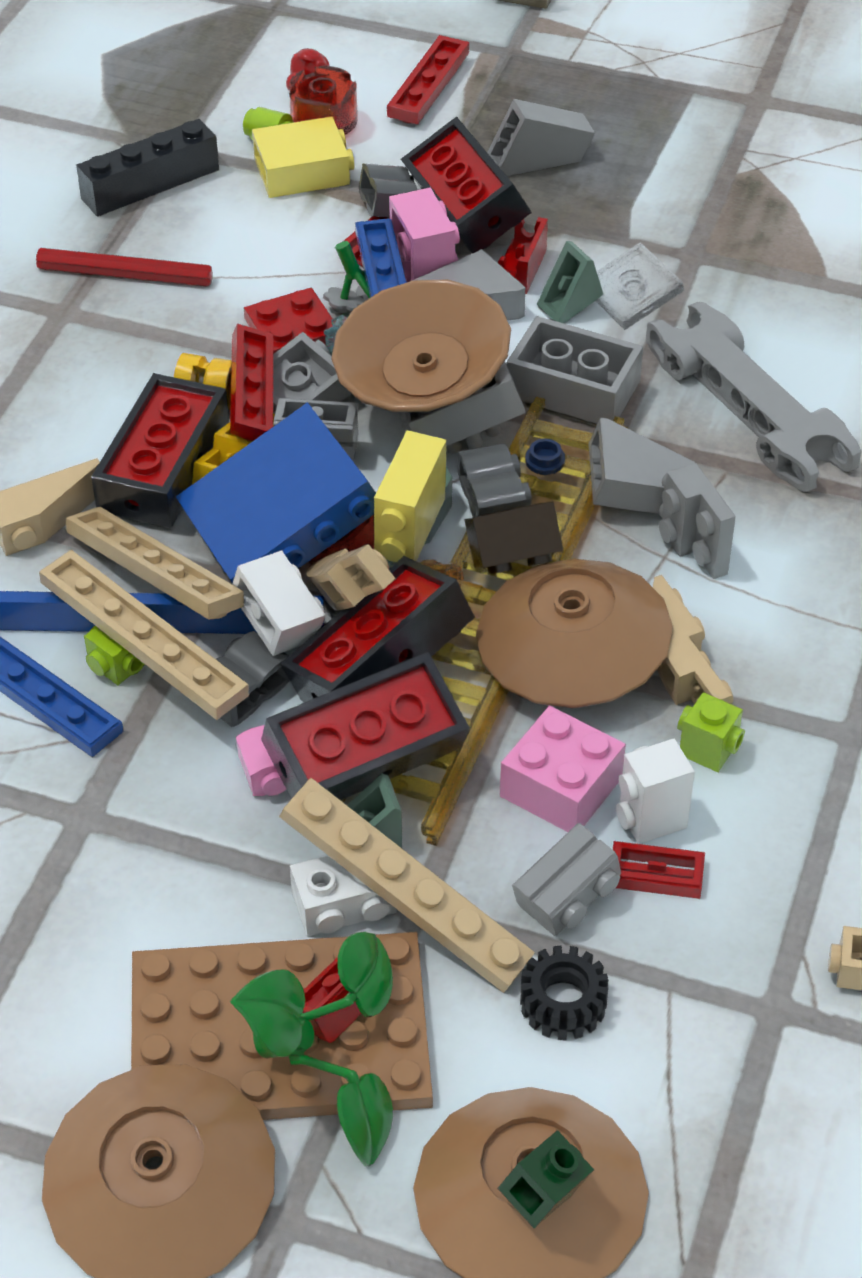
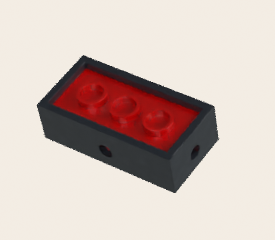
(468, 183)
(157, 449)
(384, 629)
(366, 730)

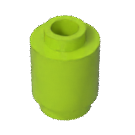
(263, 117)

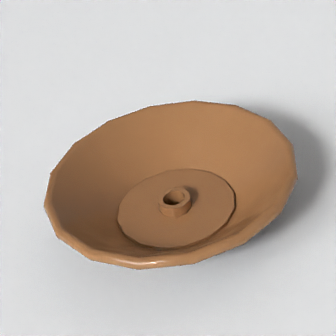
(421, 345)
(574, 633)
(169, 1219)
(484, 1234)

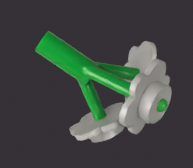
(344, 299)

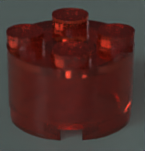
(323, 95)

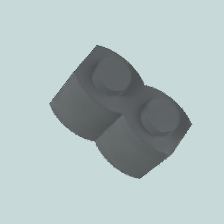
(379, 183)
(492, 480)
(256, 666)

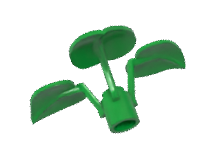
(280, 1029)

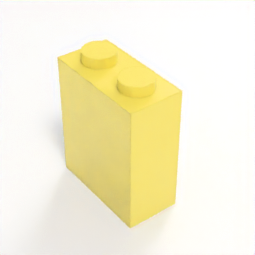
(302, 156)
(410, 496)

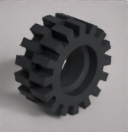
(564, 1015)

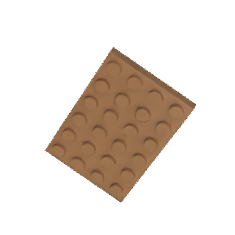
(188, 1019)

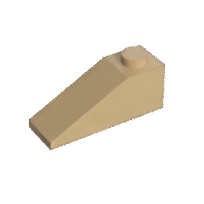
(40, 507)

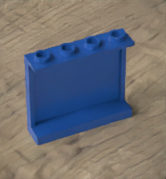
(280, 493)

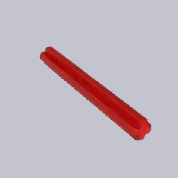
(124, 267)

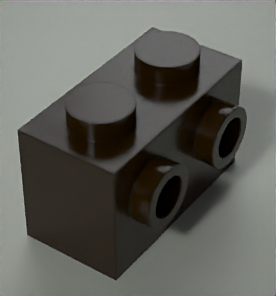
(513, 536)

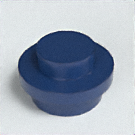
(545, 457)

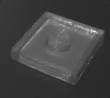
(636, 286)

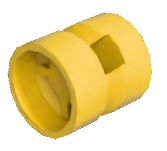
(199, 370)

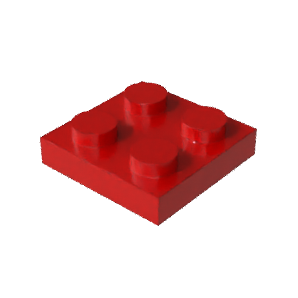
(290, 316)

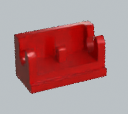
(526, 252)

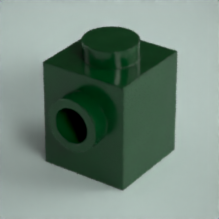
(545, 1178)

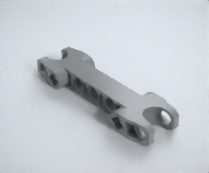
(786, 430)

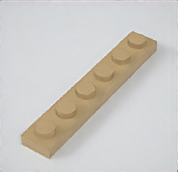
(155, 563)
(144, 634)
(407, 884)

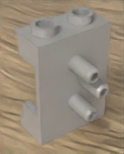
(465, 419)

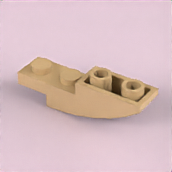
(350, 576)
(687, 668)

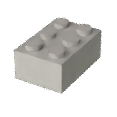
(575, 370)

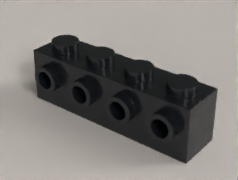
(147, 167)

